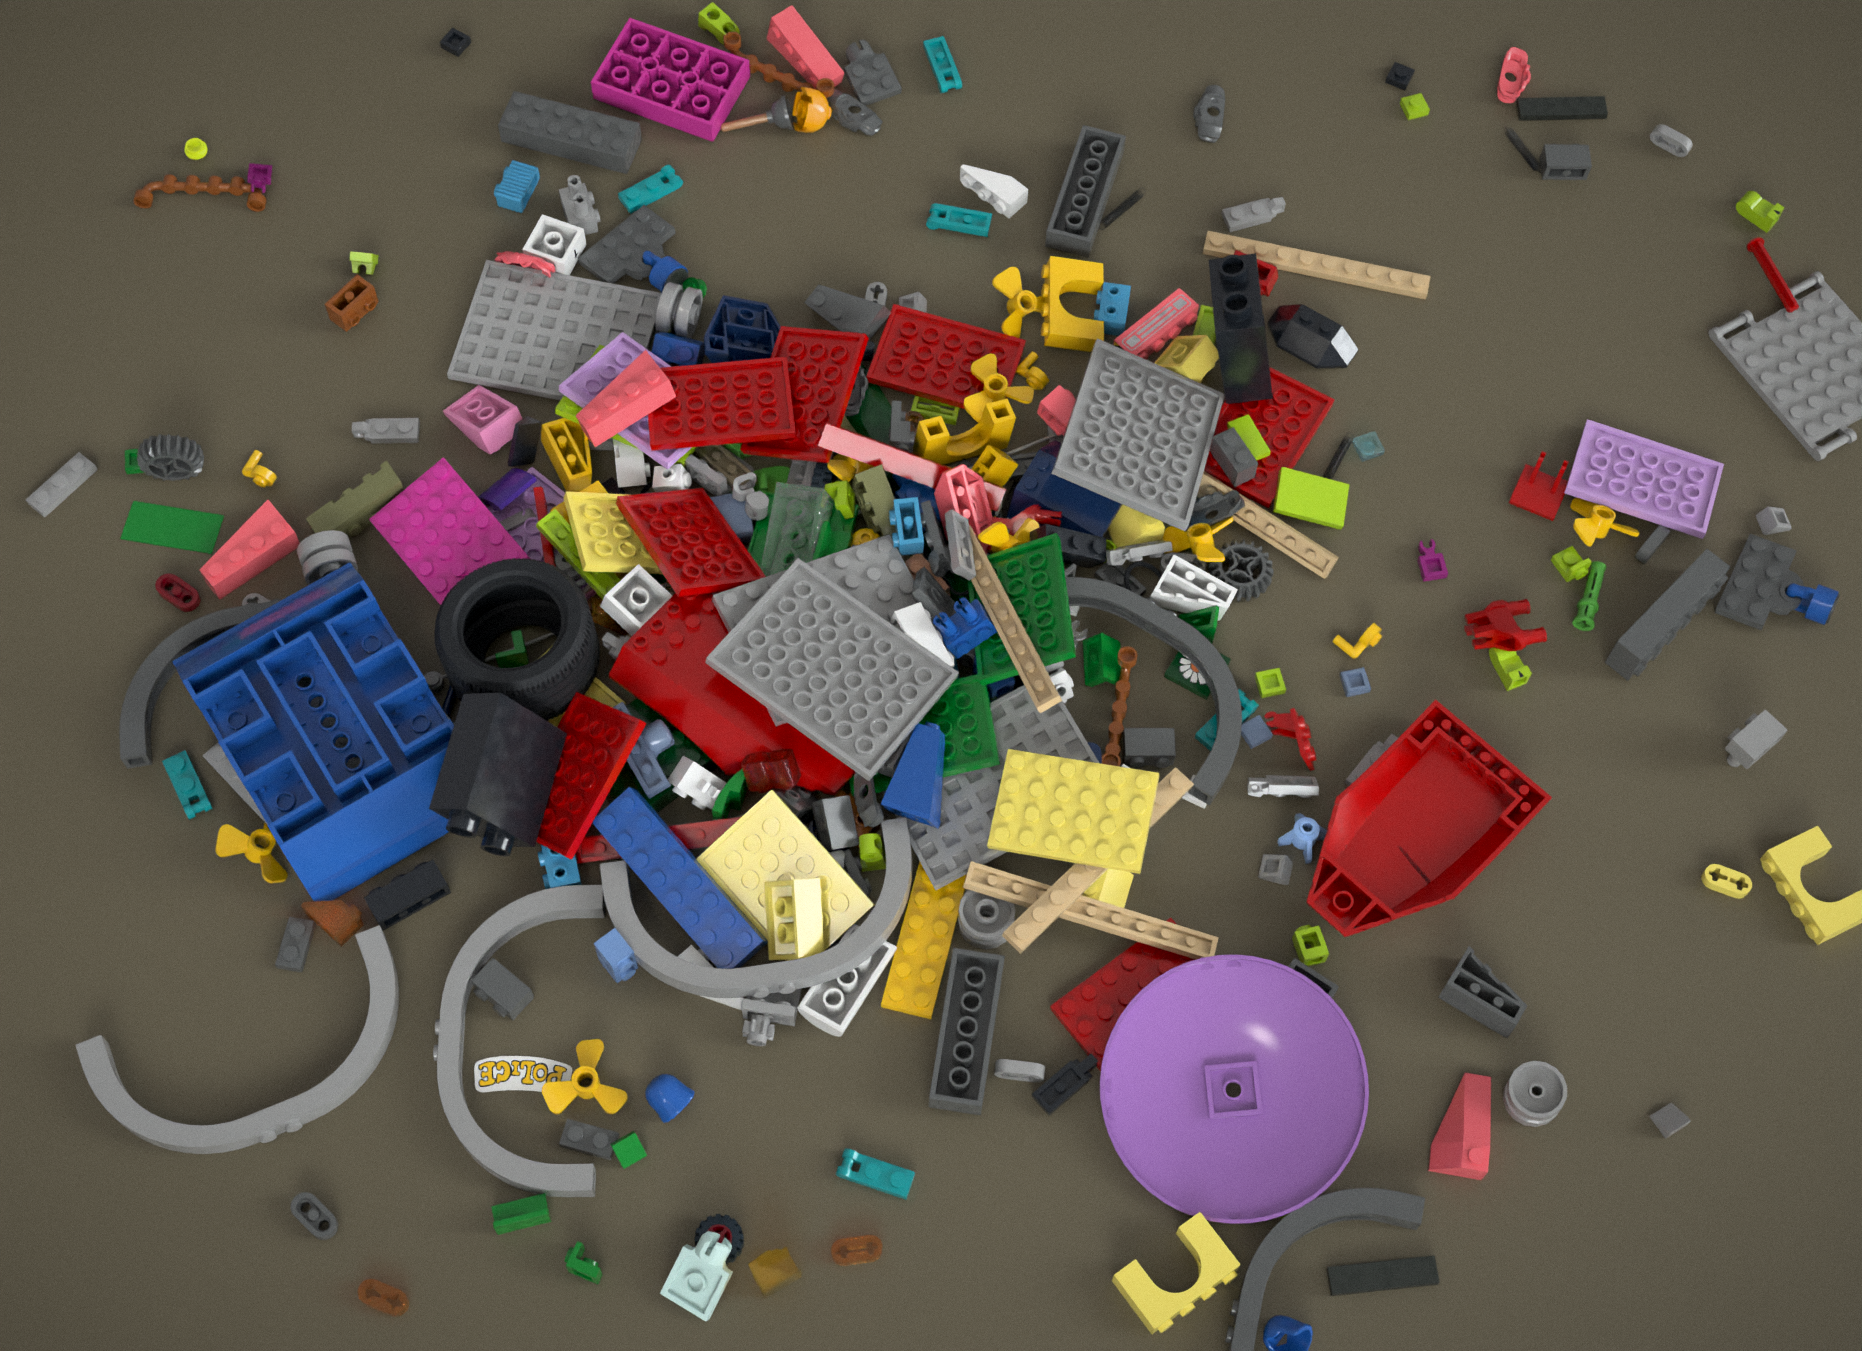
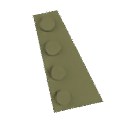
(875, 501)
(358, 505)

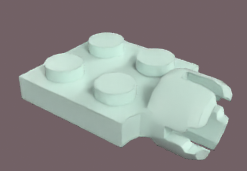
(699, 1275)

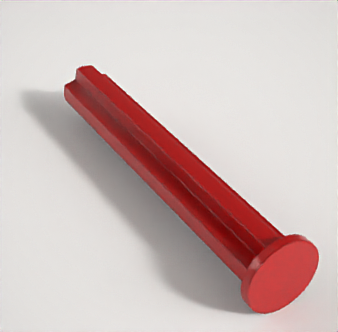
(1757, 247)

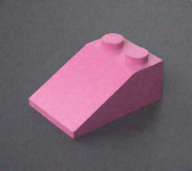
(484, 418)

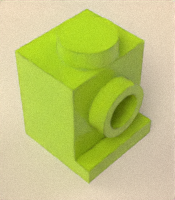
(1313, 937)

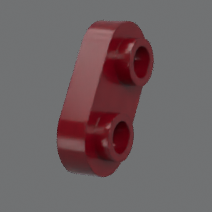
(179, 594)

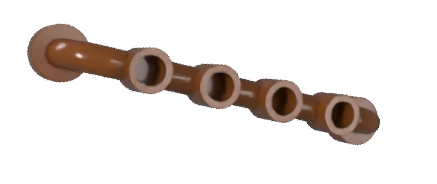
(732, 42)
(255, 202)
(1126, 659)

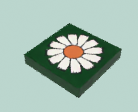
(1187, 676)

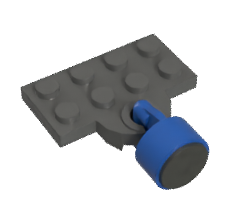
(636, 251)
(1766, 585)

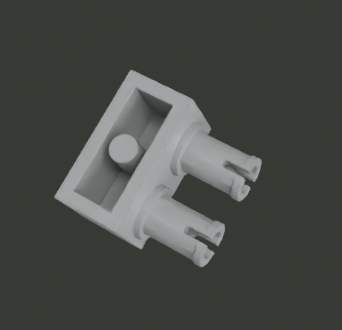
(578, 204)
(1754, 740)

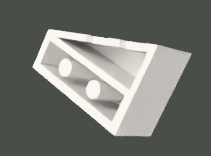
(1191, 589)

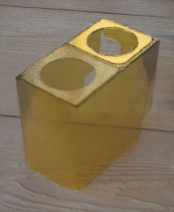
(774, 1271)

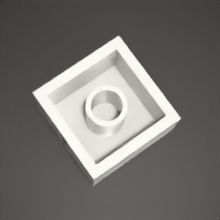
(556, 243)
(635, 599)

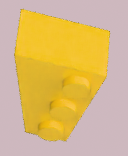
(568, 452)

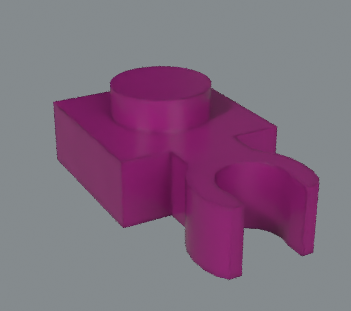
(259, 176)
(1430, 564)

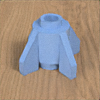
(1303, 835)

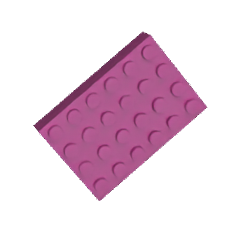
(670, 79)
(443, 530)

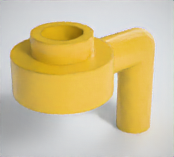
(1034, 376)
(261, 475)
(1369, 637)

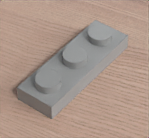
(61, 484)
(960, 545)

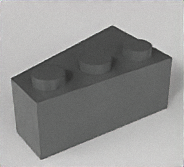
(847, 311)
(1482, 995)

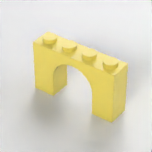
(1820, 918)
(1159, 1307)

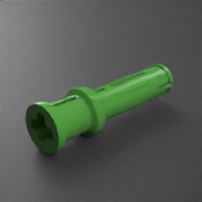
(1596, 573)

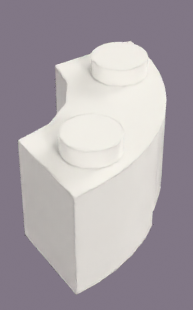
(630, 465)

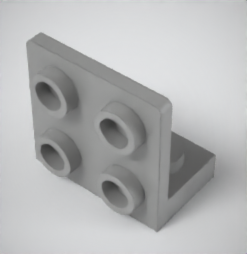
(709, 479)
(777, 1006)

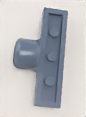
(643, 757)

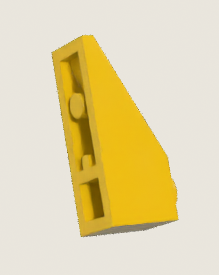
(995, 466)

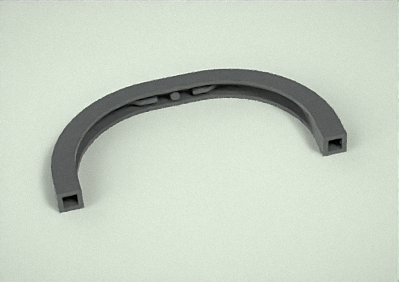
(1190, 643)
(158, 669)
(1344, 1205)

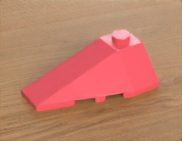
(1464, 1134)

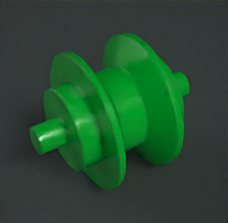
(695, 283)

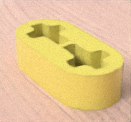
(1726, 881)

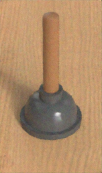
(779, 114)

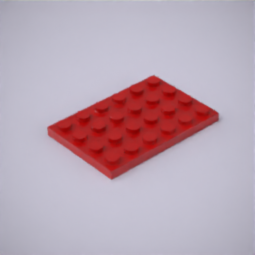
(935, 356)
(821, 383)
(724, 405)
(1286, 426)
(689, 541)
(590, 762)
(1097, 1003)

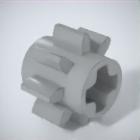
(758, 1030)

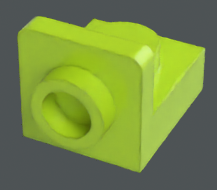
(843, 497)
(1571, 564)

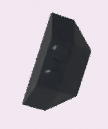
(1311, 337)

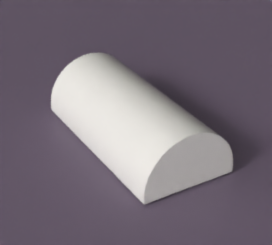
(836, 1002)

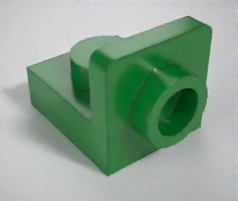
(586, 1269)

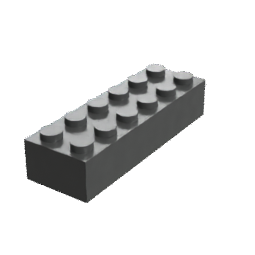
(570, 132)
(1085, 191)
(1668, 615)
(966, 1031)

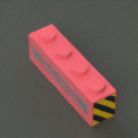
(1159, 325)

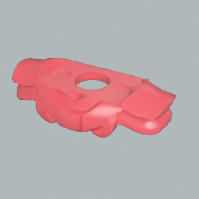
(1515, 63)
(524, 260)

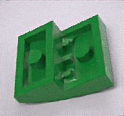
(731, 796)

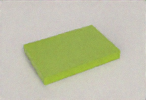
(1311, 498)

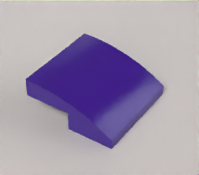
(507, 488)

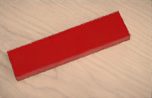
(542, 511)

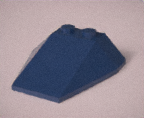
(741, 331)
(1080, 507)

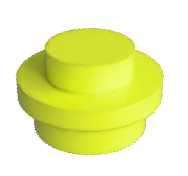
(195, 148)

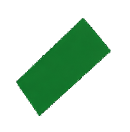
(172, 527)

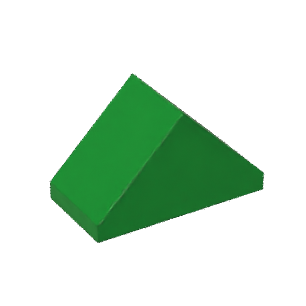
(1203, 621)

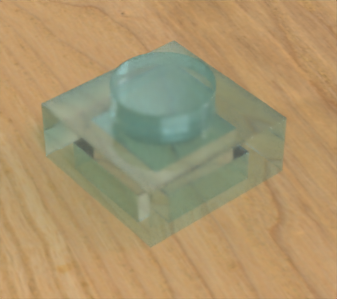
(1368, 446)

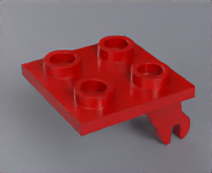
(1539, 491)
(1294, 727)

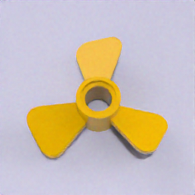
(1010, 285)
(986, 371)
(846, 467)
(1597, 521)
(1198, 538)
(1000, 539)
(233, 842)
(562, 1093)

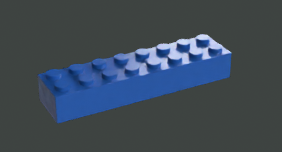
(679, 881)

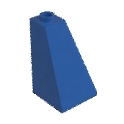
(918, 779)

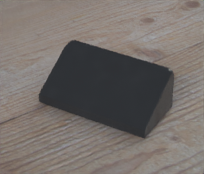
(524, 442)

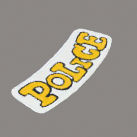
(518, 1073)

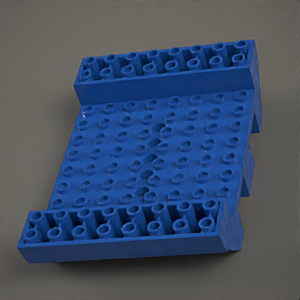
(327, 817)

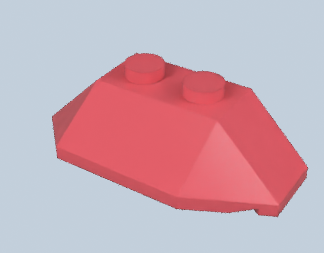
(966, 494)

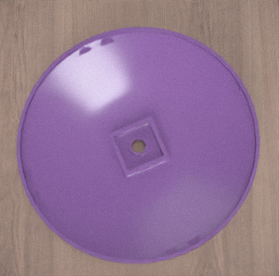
(1245, 1026)

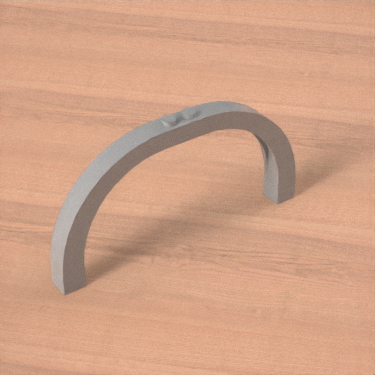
(511, 920)
(772, 977)
(282, 1117)

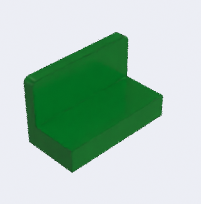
(831, 541)
(515, 657)
(1101, 660)
(520, 1214)

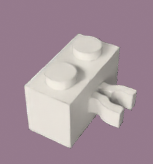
(696, 782)

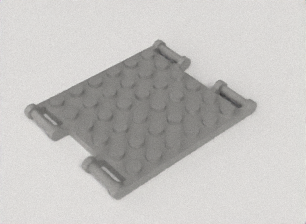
(1803, 364)

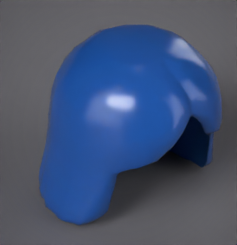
(667, 1096)
(1298, 1334)

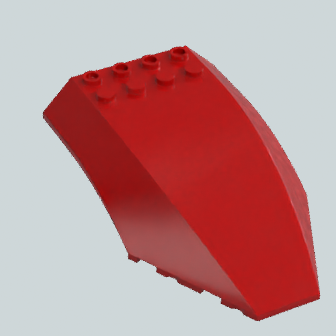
(669, 674)
(1440, 800)

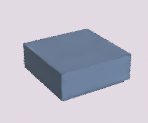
(1355, 682)
(1255, 732)

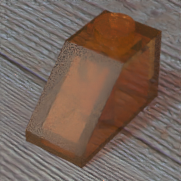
(335, 918)

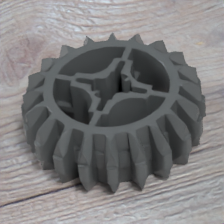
(170, 457)
(1246, 559)

